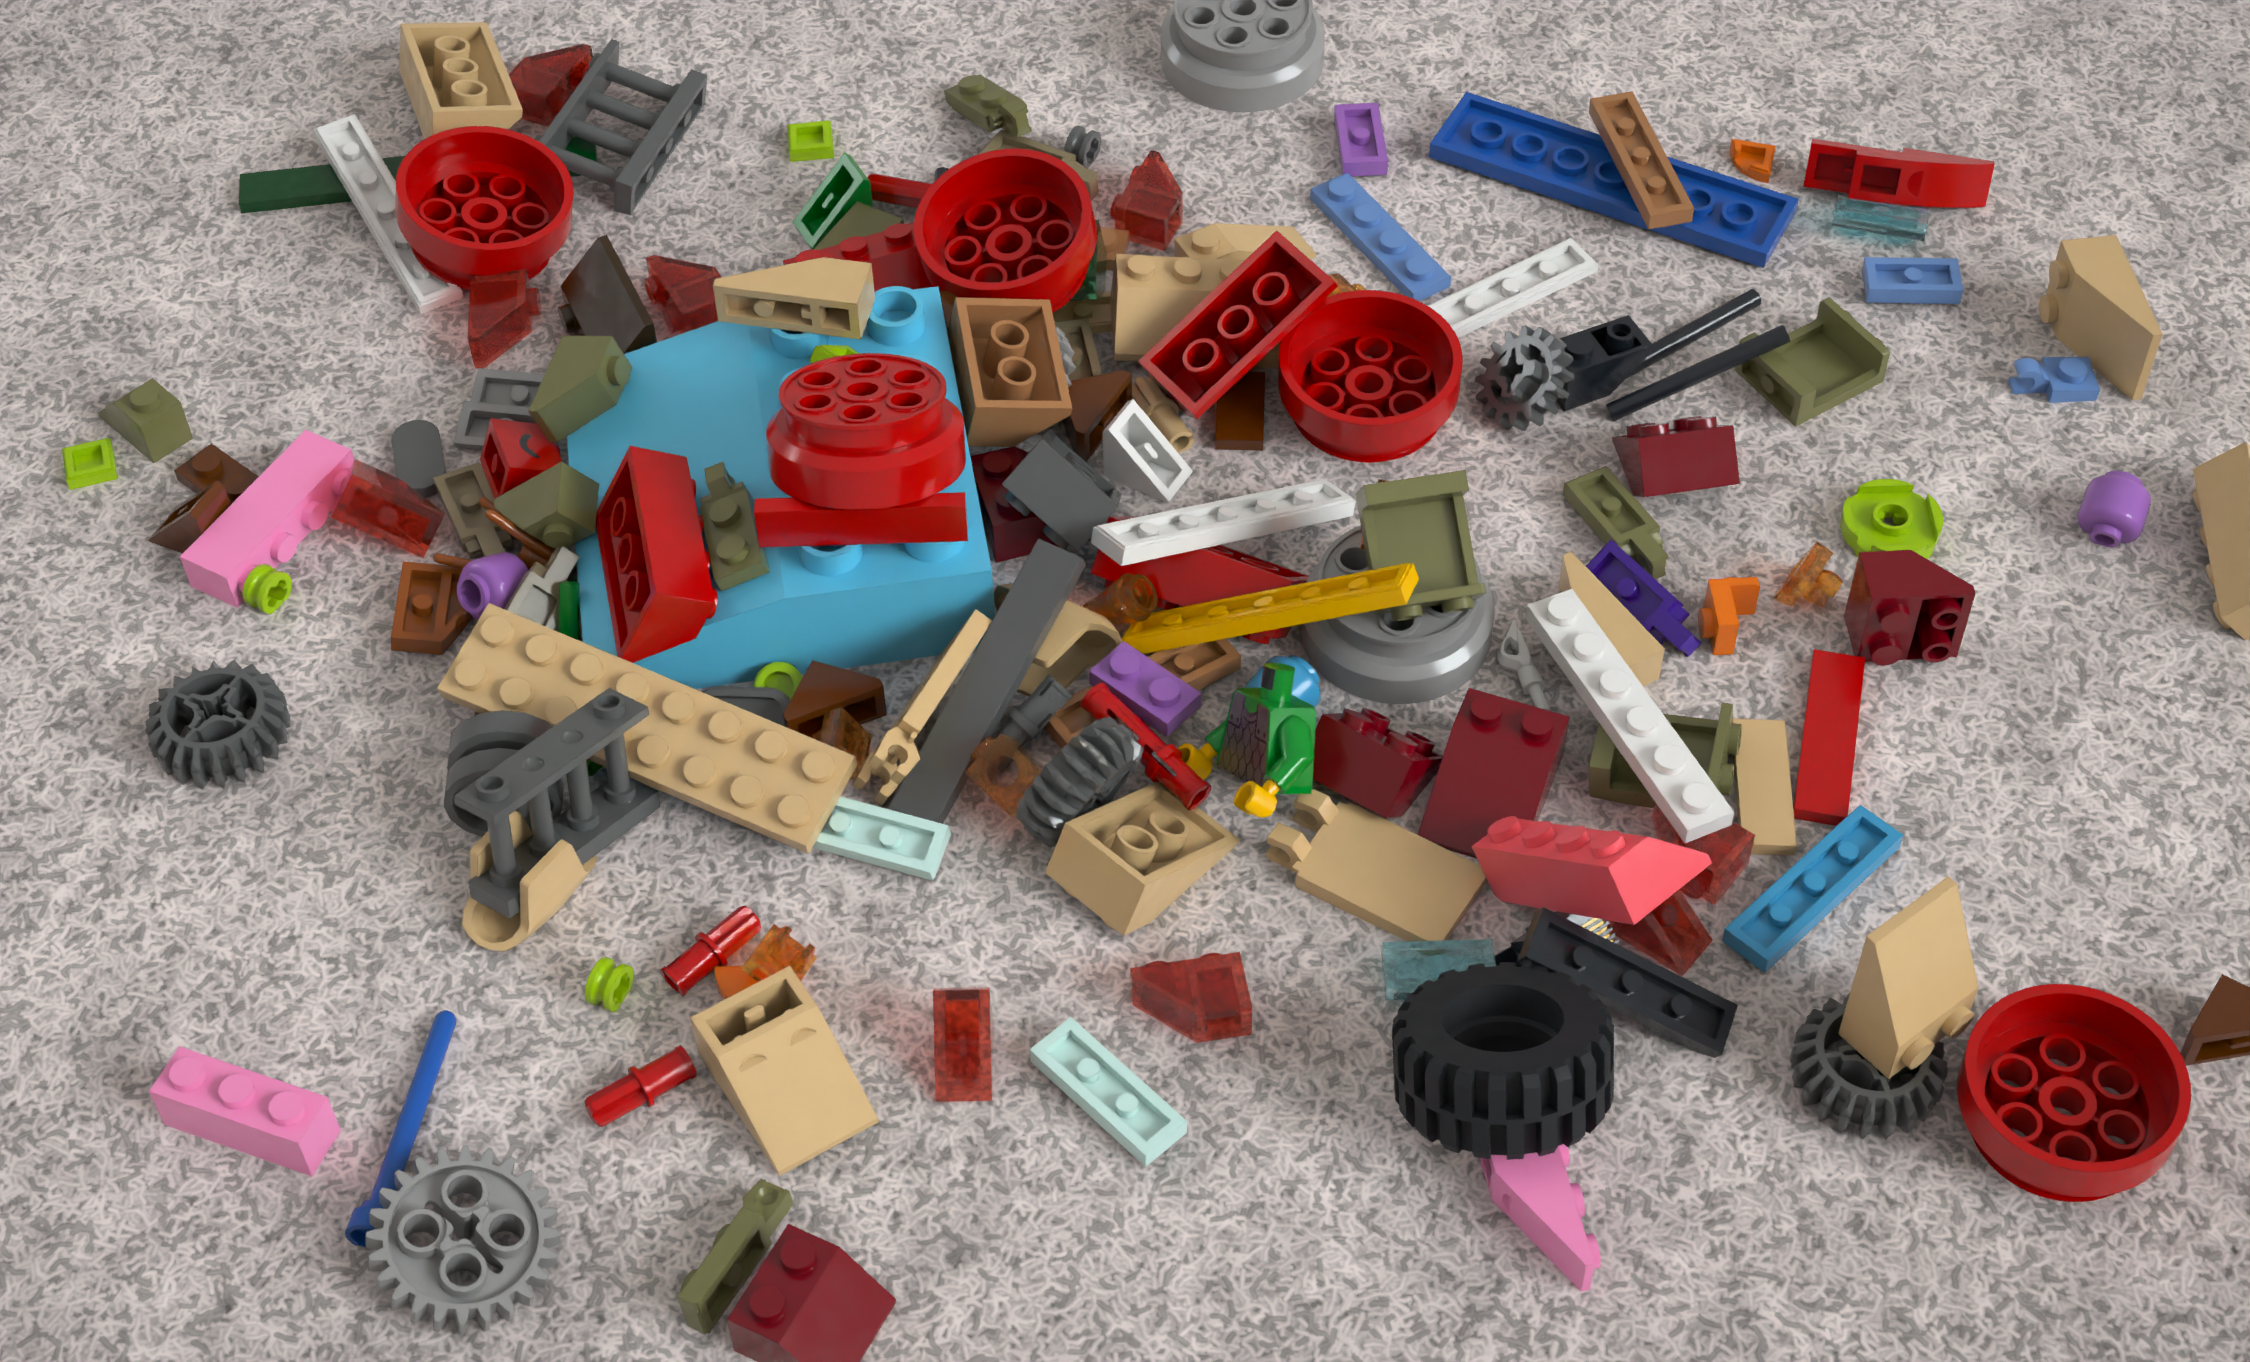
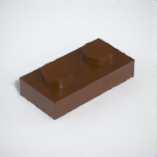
(214, 465)

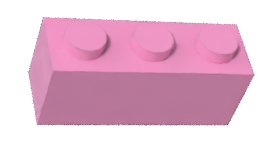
(245, 1110)

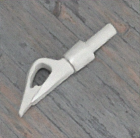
(1523, 665)

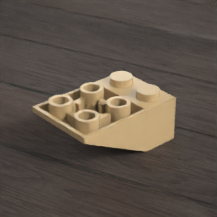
(782, 1070)

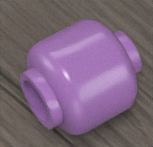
(2115, 508)
(490, 581)

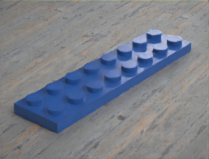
(1579, 170)

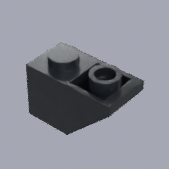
(1602, 360)

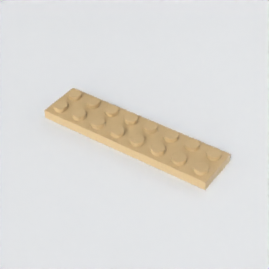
(685, 746)

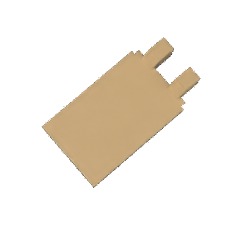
(899, 740)
(1376, 869)

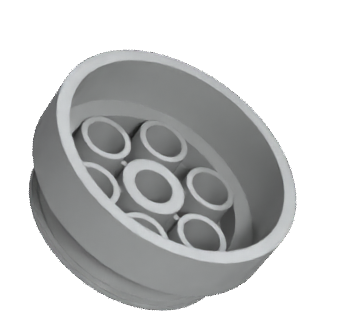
(1242, 52)
(1391, 658)

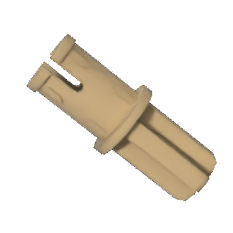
(1162, 413)

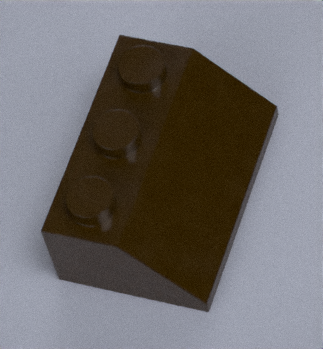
(604, 300)

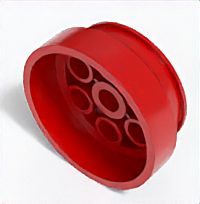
(483, 203)
(1007, 228)
(1365, 404)
(865, 433)
(2103, 1046)

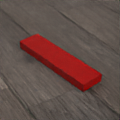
(798, 523)
(1828, 738)

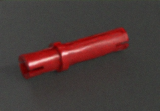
(1186, 784)

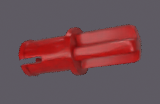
(711, 950)
(640, 1086)

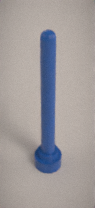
(407, 1124)

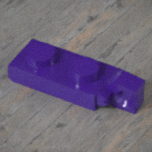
(1643, 597)

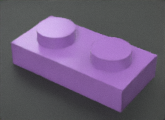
(1360, 139)
(1146, 688)

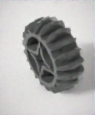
(219, 733)
(1079, 779)
(1853, 1086)

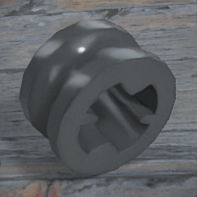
(1084, 145)

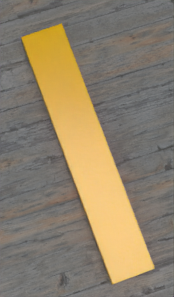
(1274, 609)

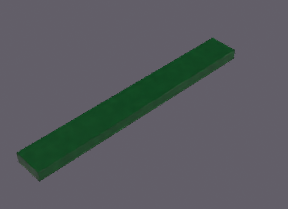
(322, 186)

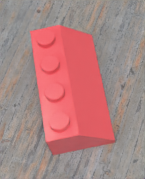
(1583, 868)

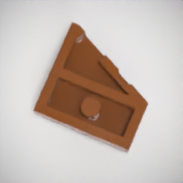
(427, 609)

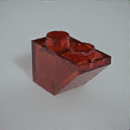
(548, 81)
(1150, 204)
(683, 291)
(1196, 996)

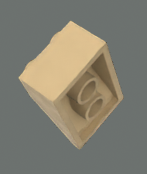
(2102, 311)
(1136, 855)
(1912, 983)

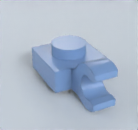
(2059, 377)

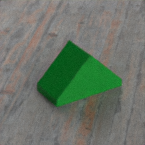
(832, 200)

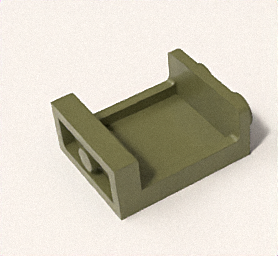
(1818, 366)
(1422, 525)
(1705, 738)

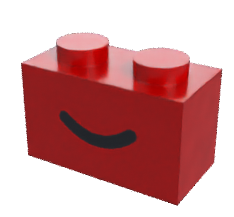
(515, 454)

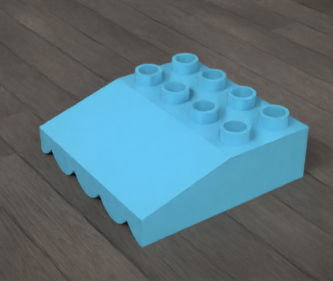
(828, 604)

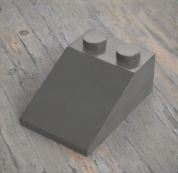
(1061, 492)

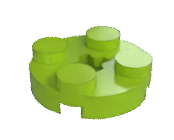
(1891, 498)

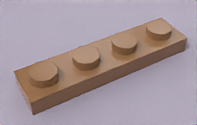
(1641, 160)
(1194, 664)

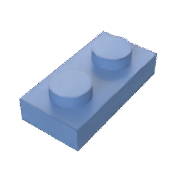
(1912, 280)

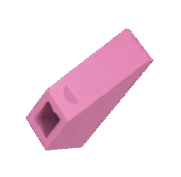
(1546, 1208)

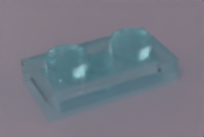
(1897, 222)
(1414, 962)

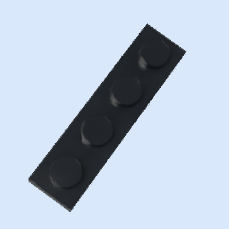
(1630, 983)

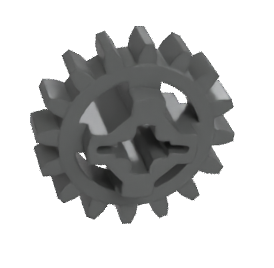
(1524, 378)

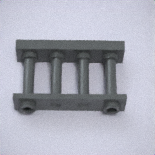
(646, 154)
(524, 777)

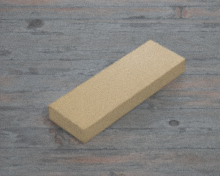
(1765, 786)

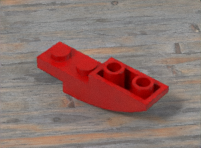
(1899, 177)

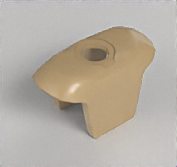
(1072, 645)
(541, 890)

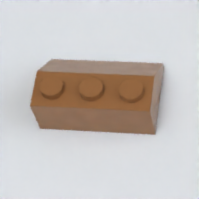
(1007, 369)

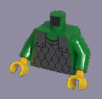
(1262, 742)

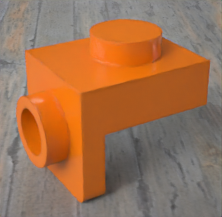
(1722, 604)

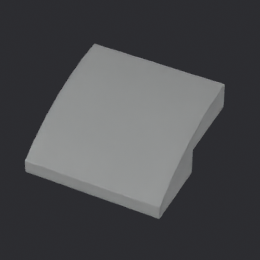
(495, 396)

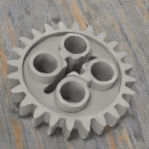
(423, 1272)

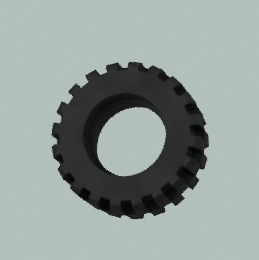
(1503, 1060)

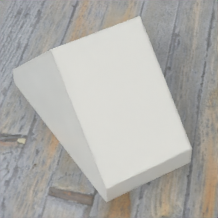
(1141, 455)

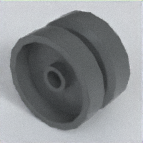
(480, 746)

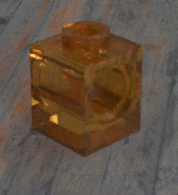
(987, 759)

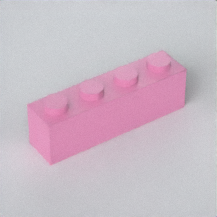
(269, 517)

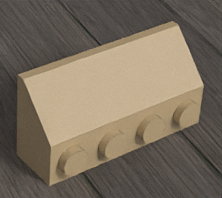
(456, 77)
(1156, 294)
(2224, 504)

